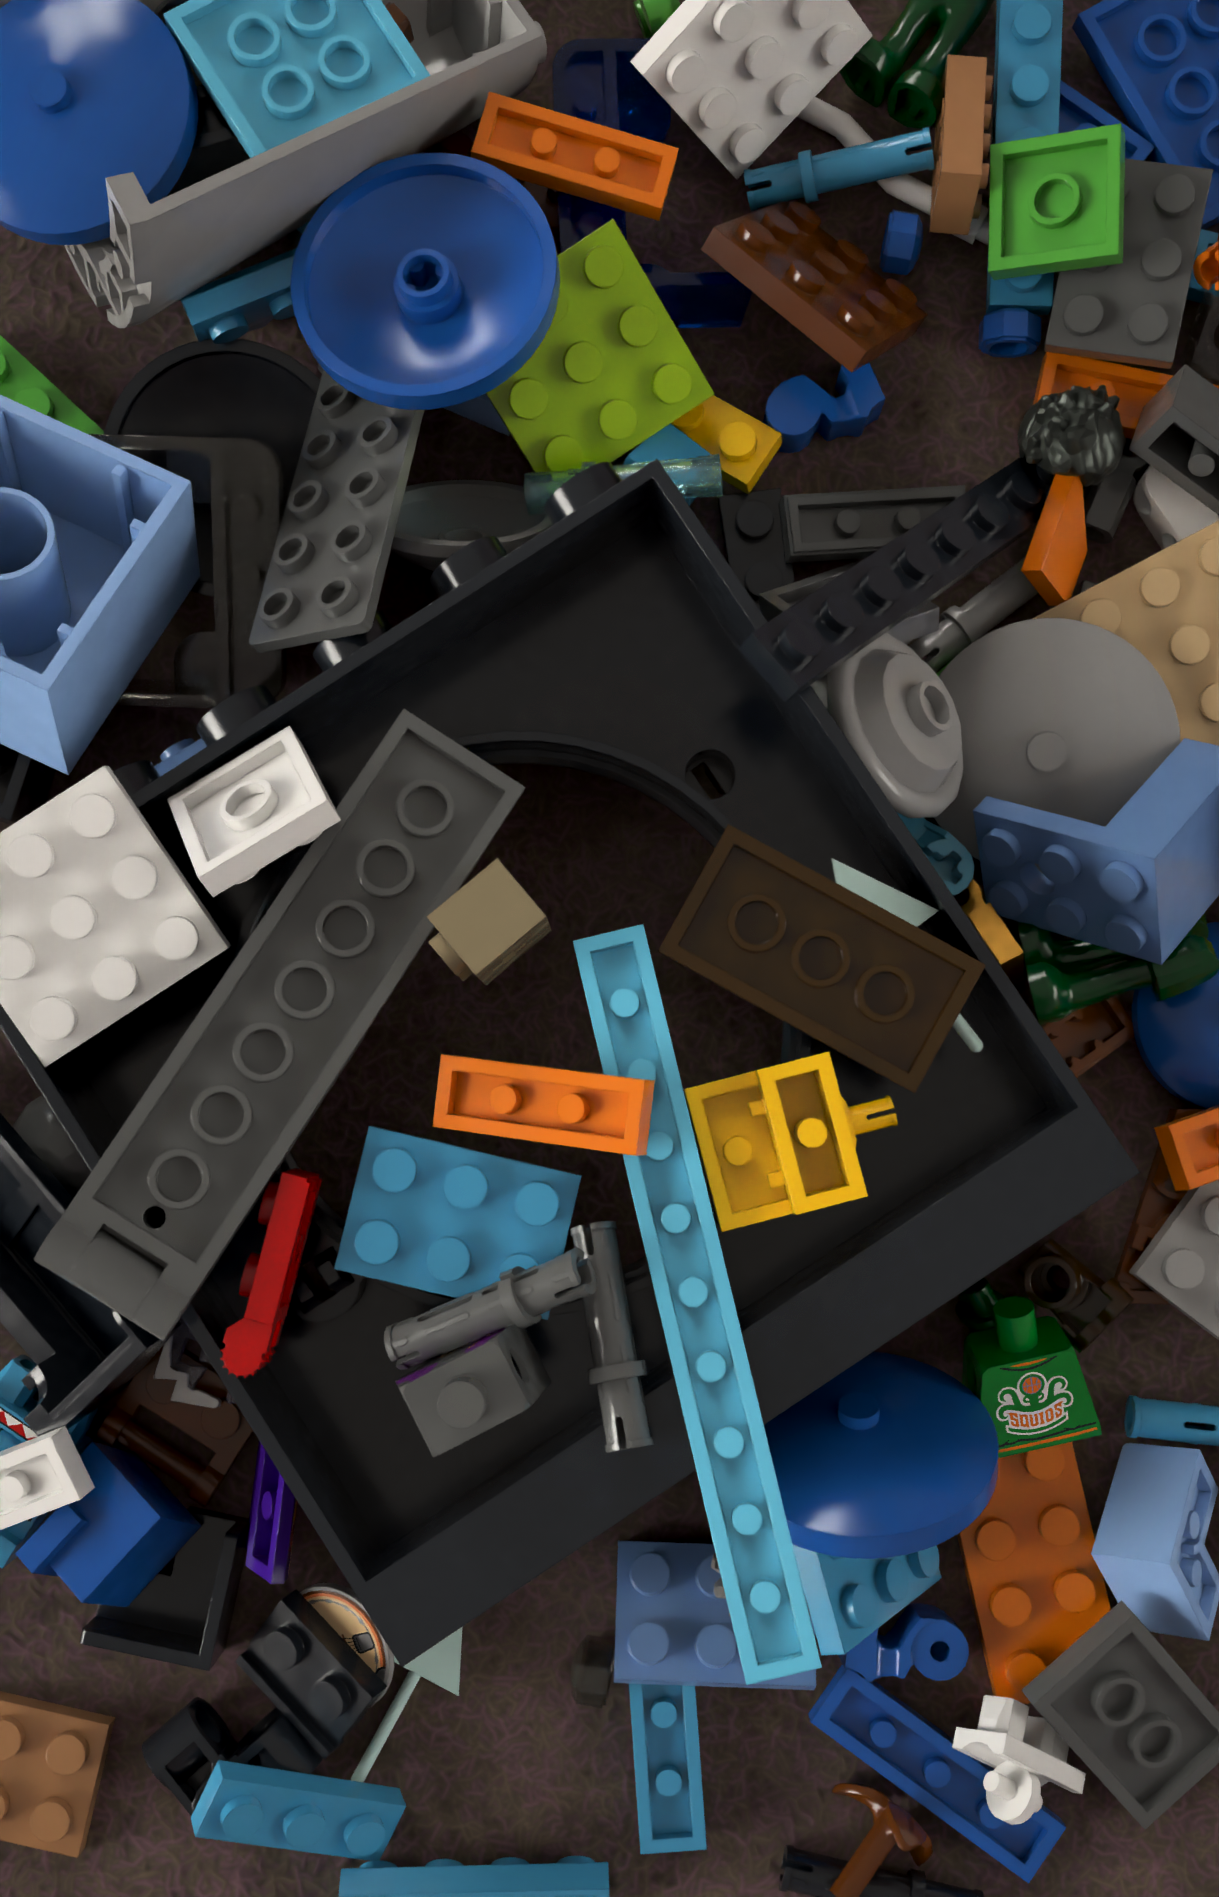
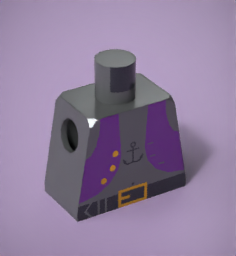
(474, 1388)

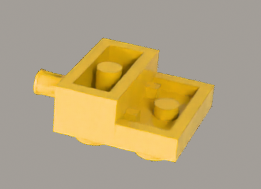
(781, 1140)

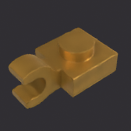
(994, 933)

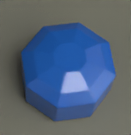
(901, 242)
(1009, 333)

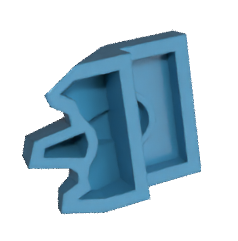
(242, 300)

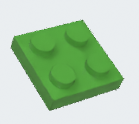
(1057, 202)

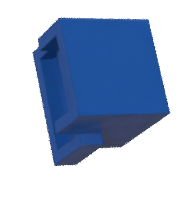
(115, 1534)

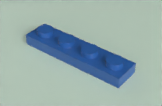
(928, 1769)

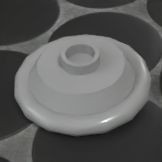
(899, 725)

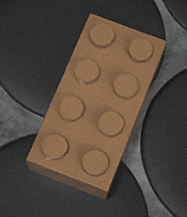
(961, 145)

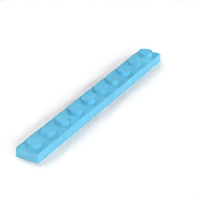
(700, 1319)

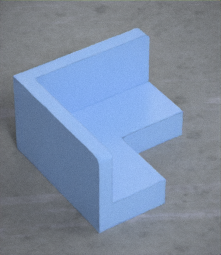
(1156, 1538)

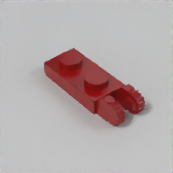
(271, 1275)

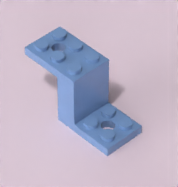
(1116, 884)

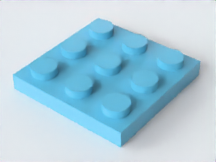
(292, 62)

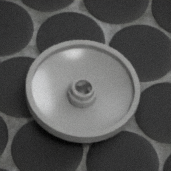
(1055, 722)

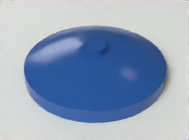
(84, 100)
(425, 281)
(883, 1460)

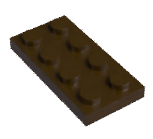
(821, 958)

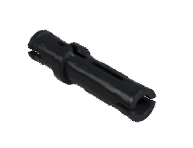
(815, 1874)

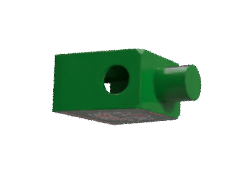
(1028, 1380)

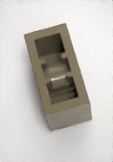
(487, 925)

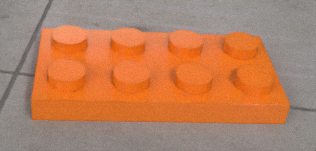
(1032, 1567)

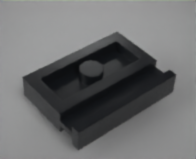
(310, 1673)

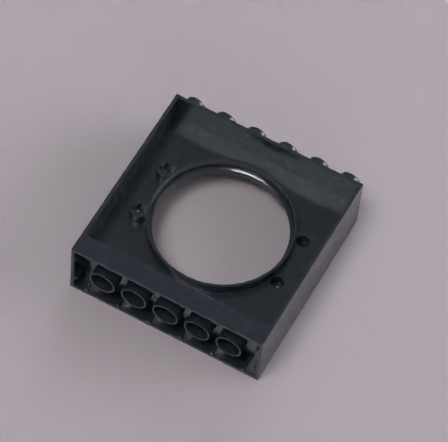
(622, 661)

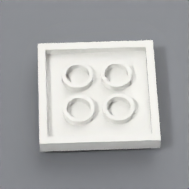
(748, 67)
(92, 916)

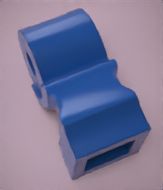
(802, 408)
(919, 1638)

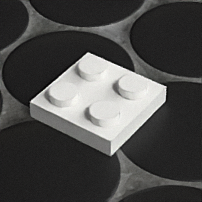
(252, 811)

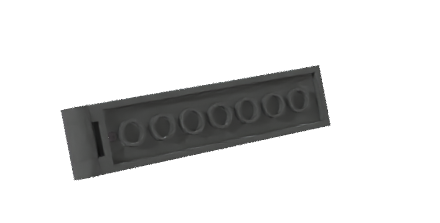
(279, 1027)

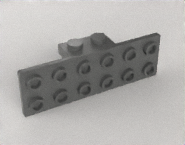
(337, 521)

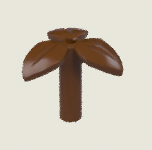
(890, 1826)

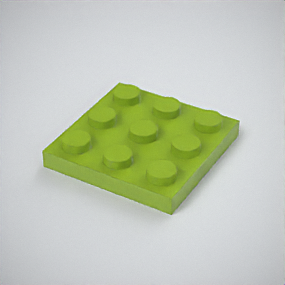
(606, 366)

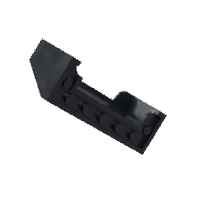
(77, 1342)

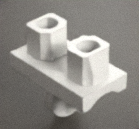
(1024, 1758)

